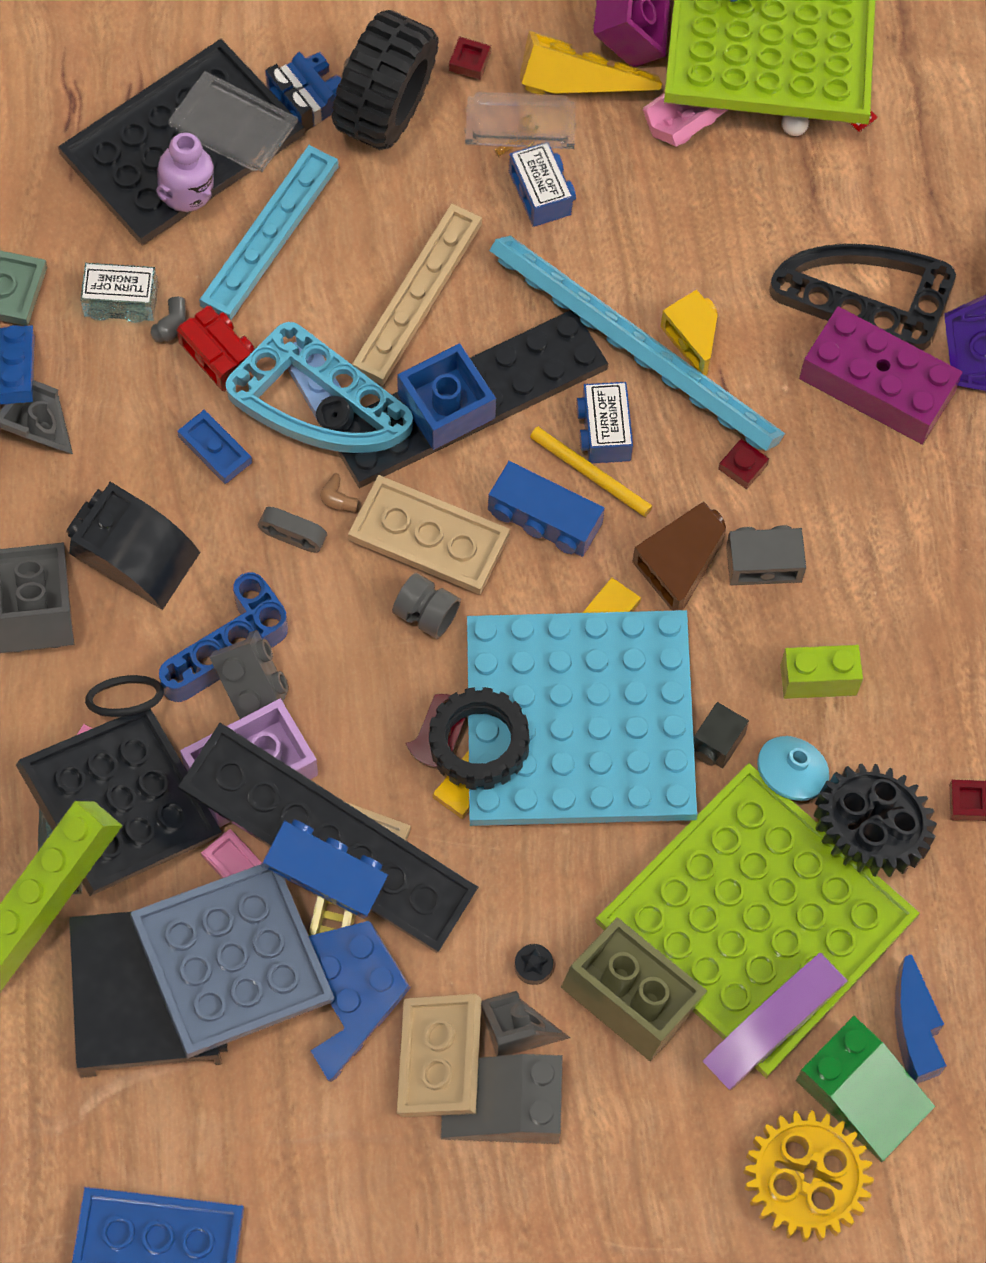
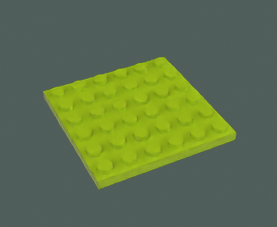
(773, 57)
(753, 901)

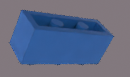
(545, 509)
(325, 868)

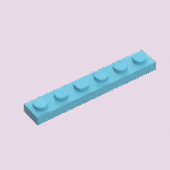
(269, 232)

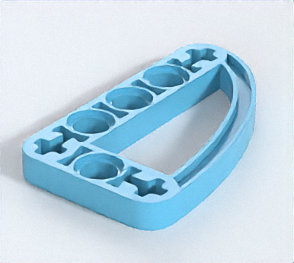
(288, 354)

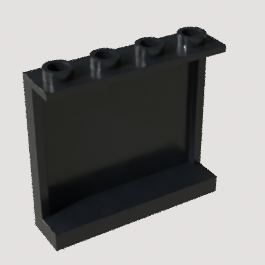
(117, 1000)

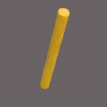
(591, 471)

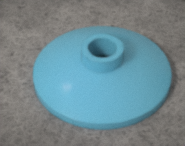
(792, 768)

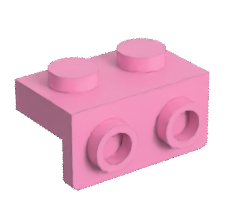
(678, 122)

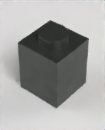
(719, 735)

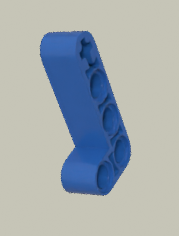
(253, 614)

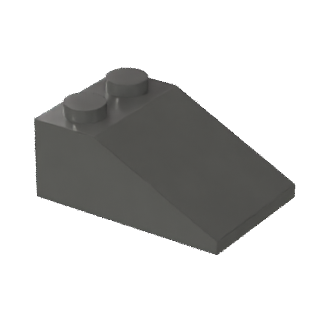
(34, 598)
(514, 1102)

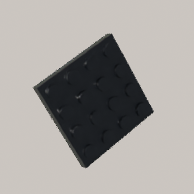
(135, 779)

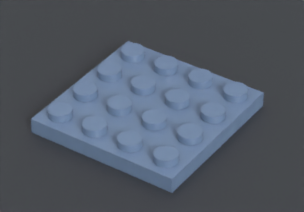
(231, 958)

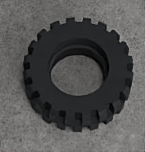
(384, 79)

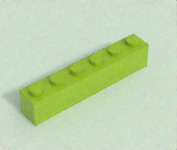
(51, 881)

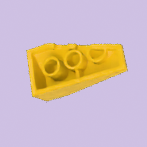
(557, 68)

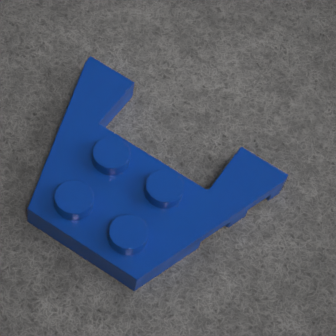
(364, 989)

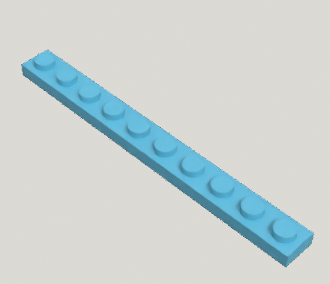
(646, 350)

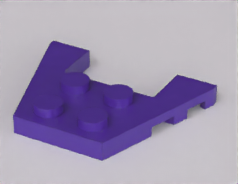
(968, 342)

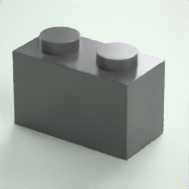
(766, 556)

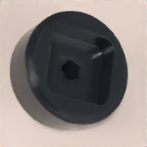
(335, 414)
(533, 964)

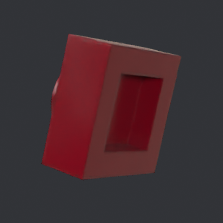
(469, 58)
(743, 463)
(967, 800)

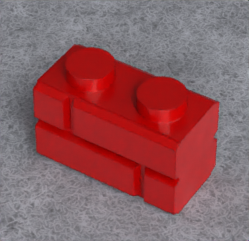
(214, 344)

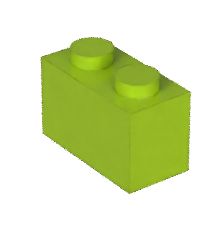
(821, 671)

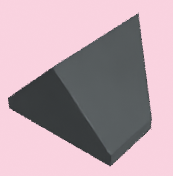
(38, 419)
(517, 1026)

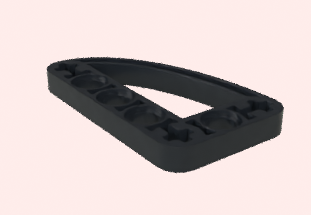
(874, 255)

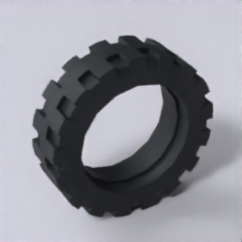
(479, 702)

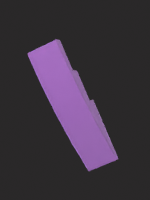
(775, 1021)

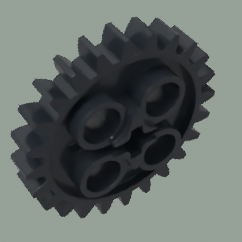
(876, 809)

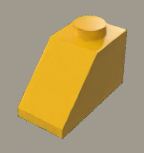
(691, 328)

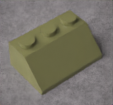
(633, 988)

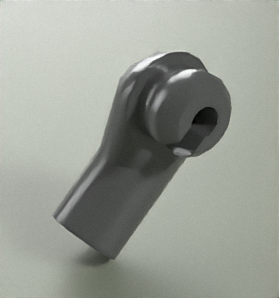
(167, 326)

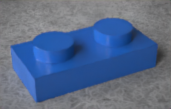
(214, 446)

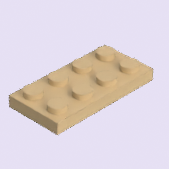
(429, 534)

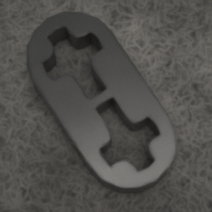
(292, 529)

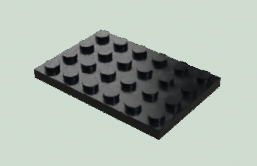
(123, 148)

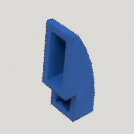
(917, 1023)

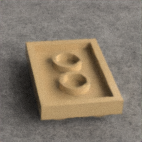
(439, 1055)

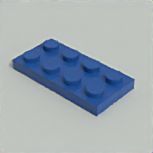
(155, 1229)

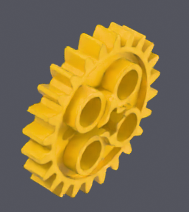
(797, 1209)

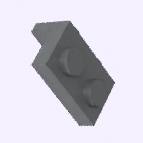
(249, 674)

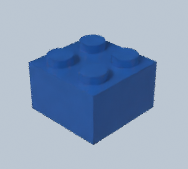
(446, 396)

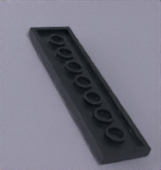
(518, 374)
(263, 792)

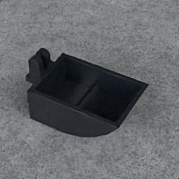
(131, 544)

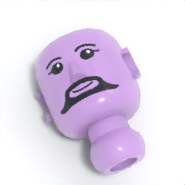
(185, 174)

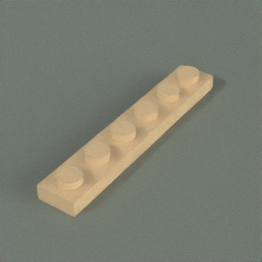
(417, 294)

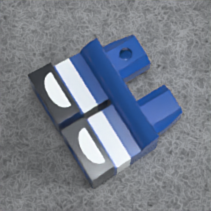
(303, 89)

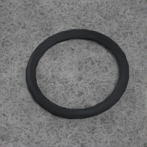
(124, 711)

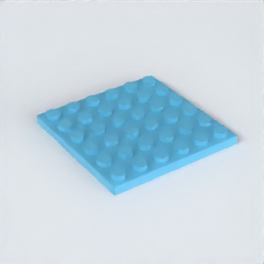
(602, 716)

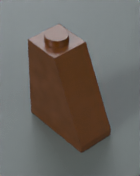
(681, 554)

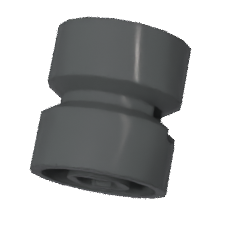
(424, 604)

